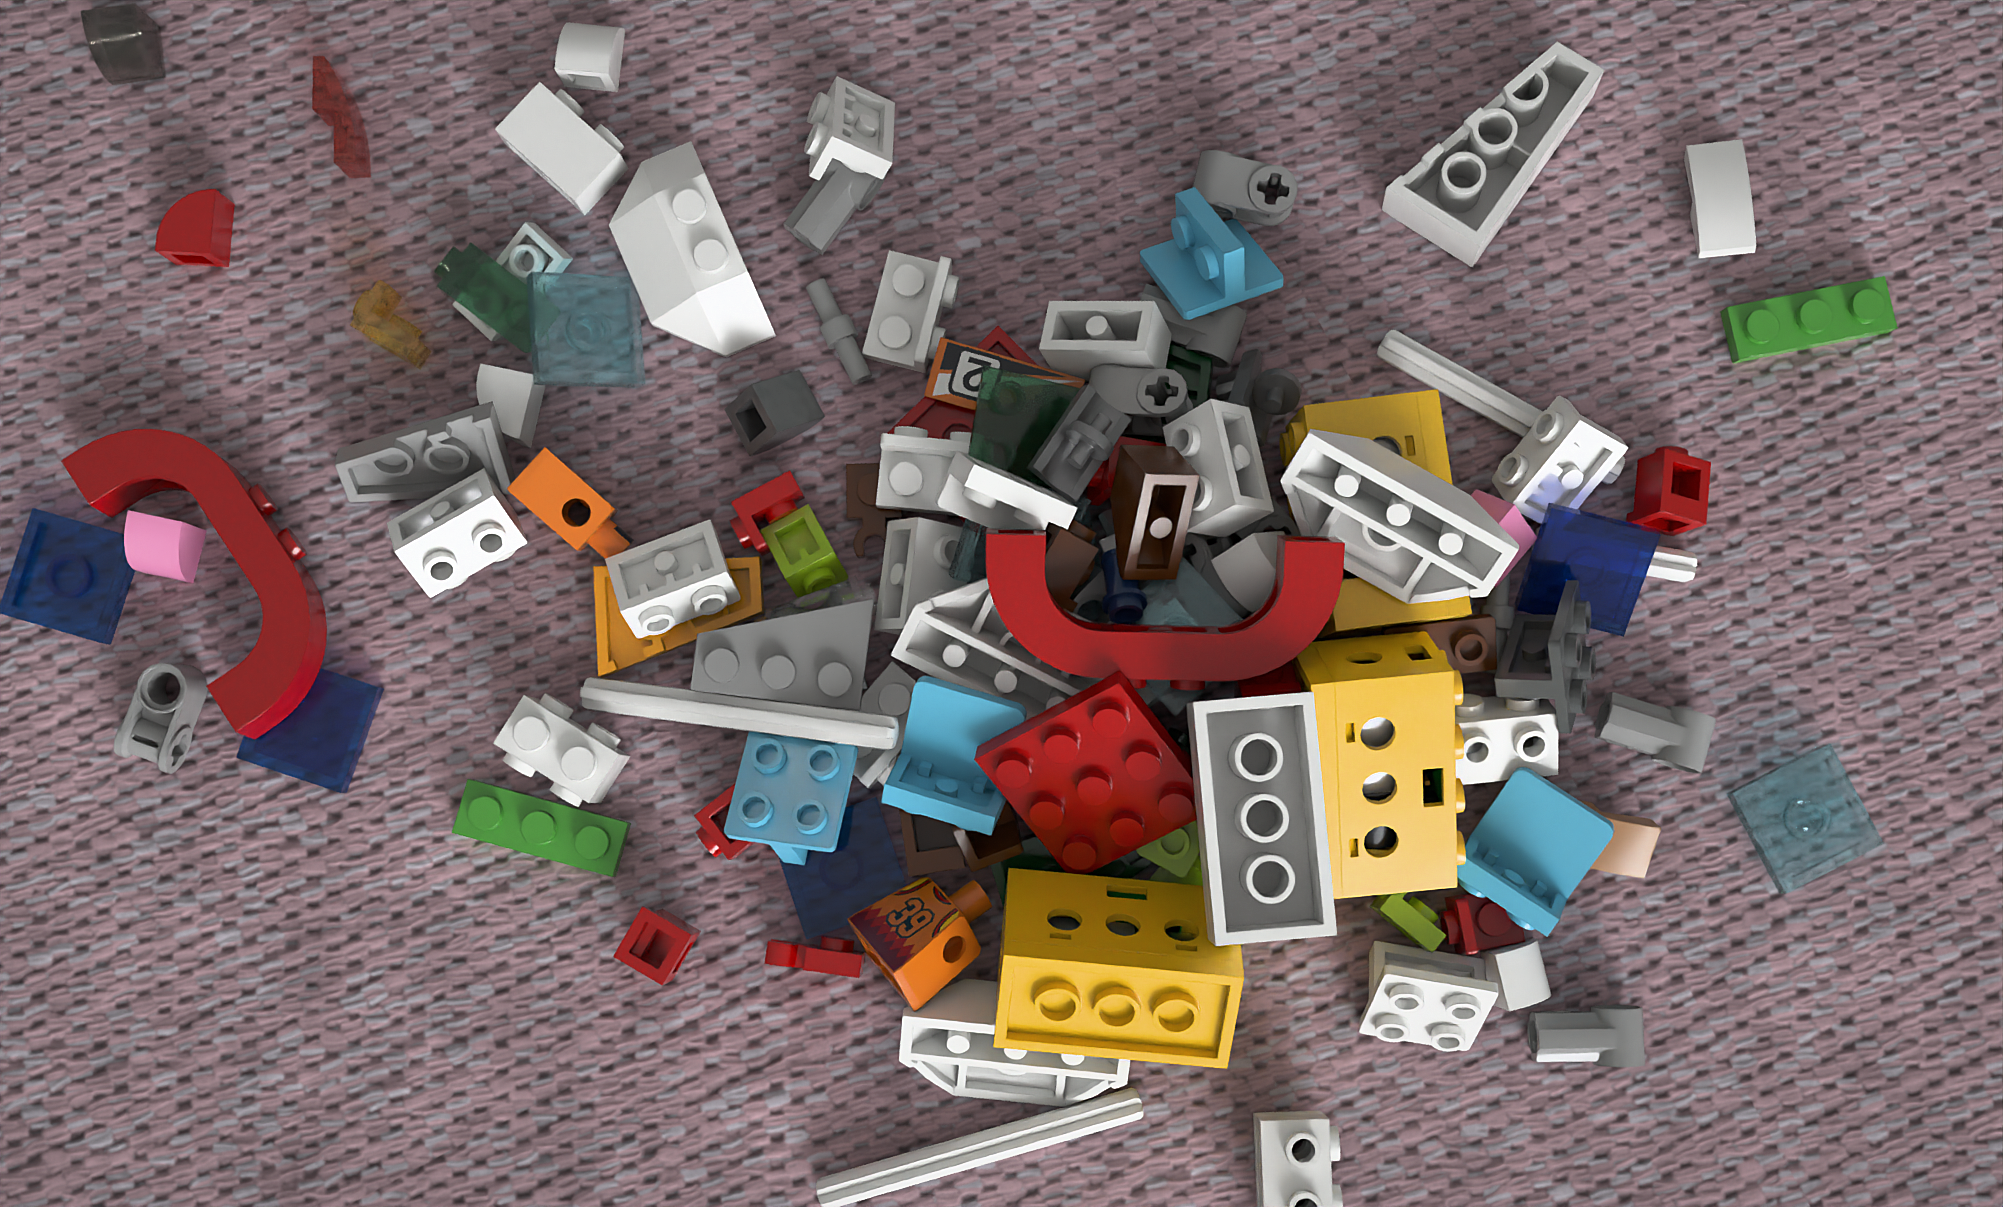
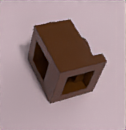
(1068, 560)

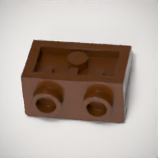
(1466, 640)

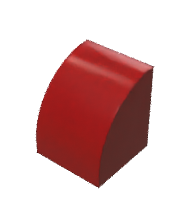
(197, 230)

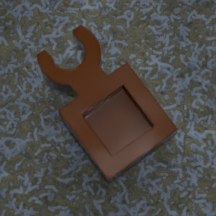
(861, 504)

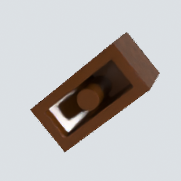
(1151, 510)

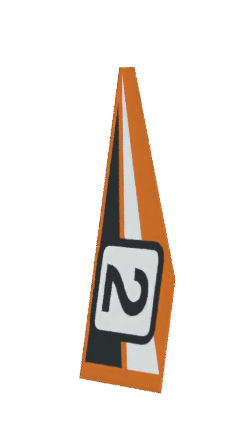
(959, 367)

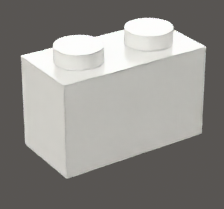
(562, 147)
(1104, 332)

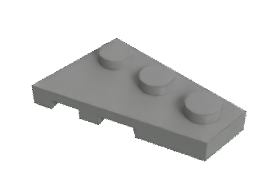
(790, 658)

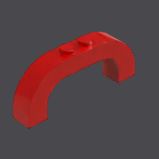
(293, 634)
(1187, 655)

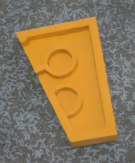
(621, 649)

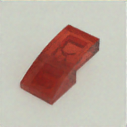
(338, 108)

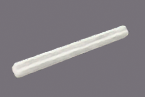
(741, 713)
(979, 1148)

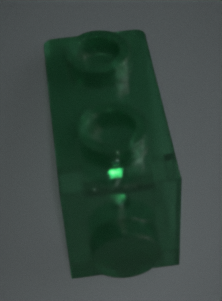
(487, 293)

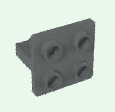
(1550, 657)

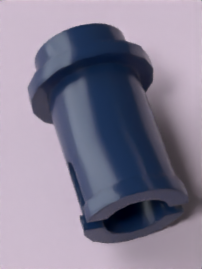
(1123, 598)

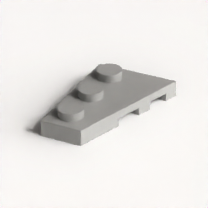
(426, 457)

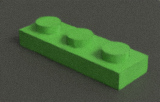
(1808, 319)
(541, 827)

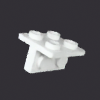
(1426, 997)

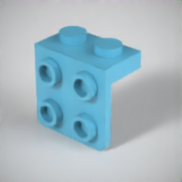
(938, 752)
(1532, 850)

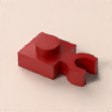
(832, 956)

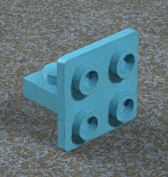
(1208, 260)
(791, 794)

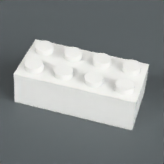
(1261, 819)

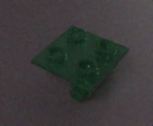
(1015, 419)

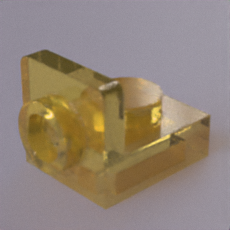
(397, 334)

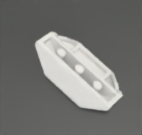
(687, 256)
(1396, 520)
(967, 644)
(954, 1049)

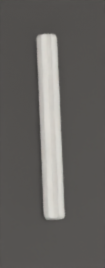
(1465, 387)

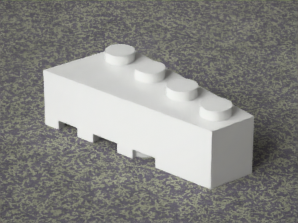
(1484, 168)

